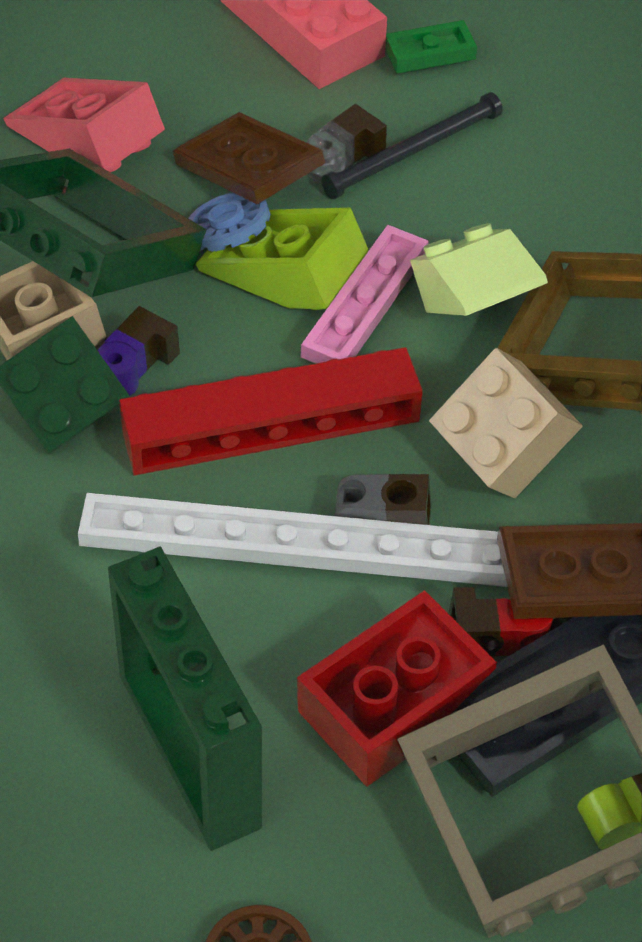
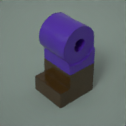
(138, 345)

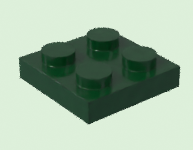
(61, 385)

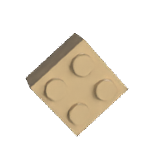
(36, 303)
(505, 423)

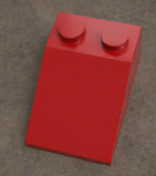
(391, 683)

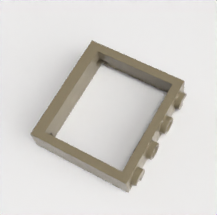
(493, 718)

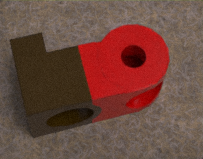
(493, 622)

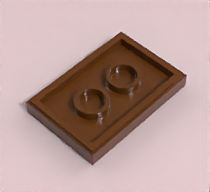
(248, 157)
(573, 569)

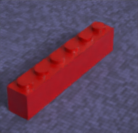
(270, 410)

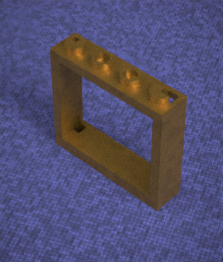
(569, 378)

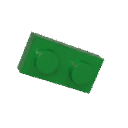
(430, 46)

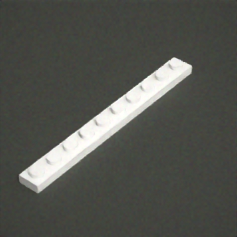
(292, 539)

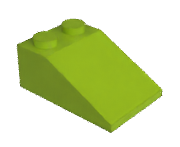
(296, 258)

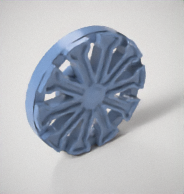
(230, 220)

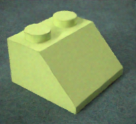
(475, 271)

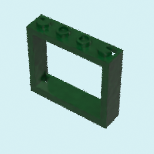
(157, 237)
(189, 699)

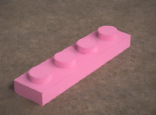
(364, 297)

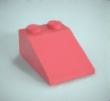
(92, 118)

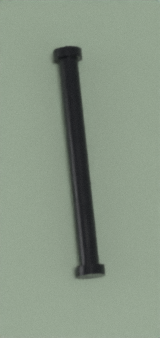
(335, 183)

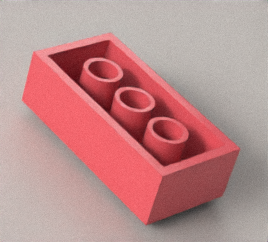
(318, 36)

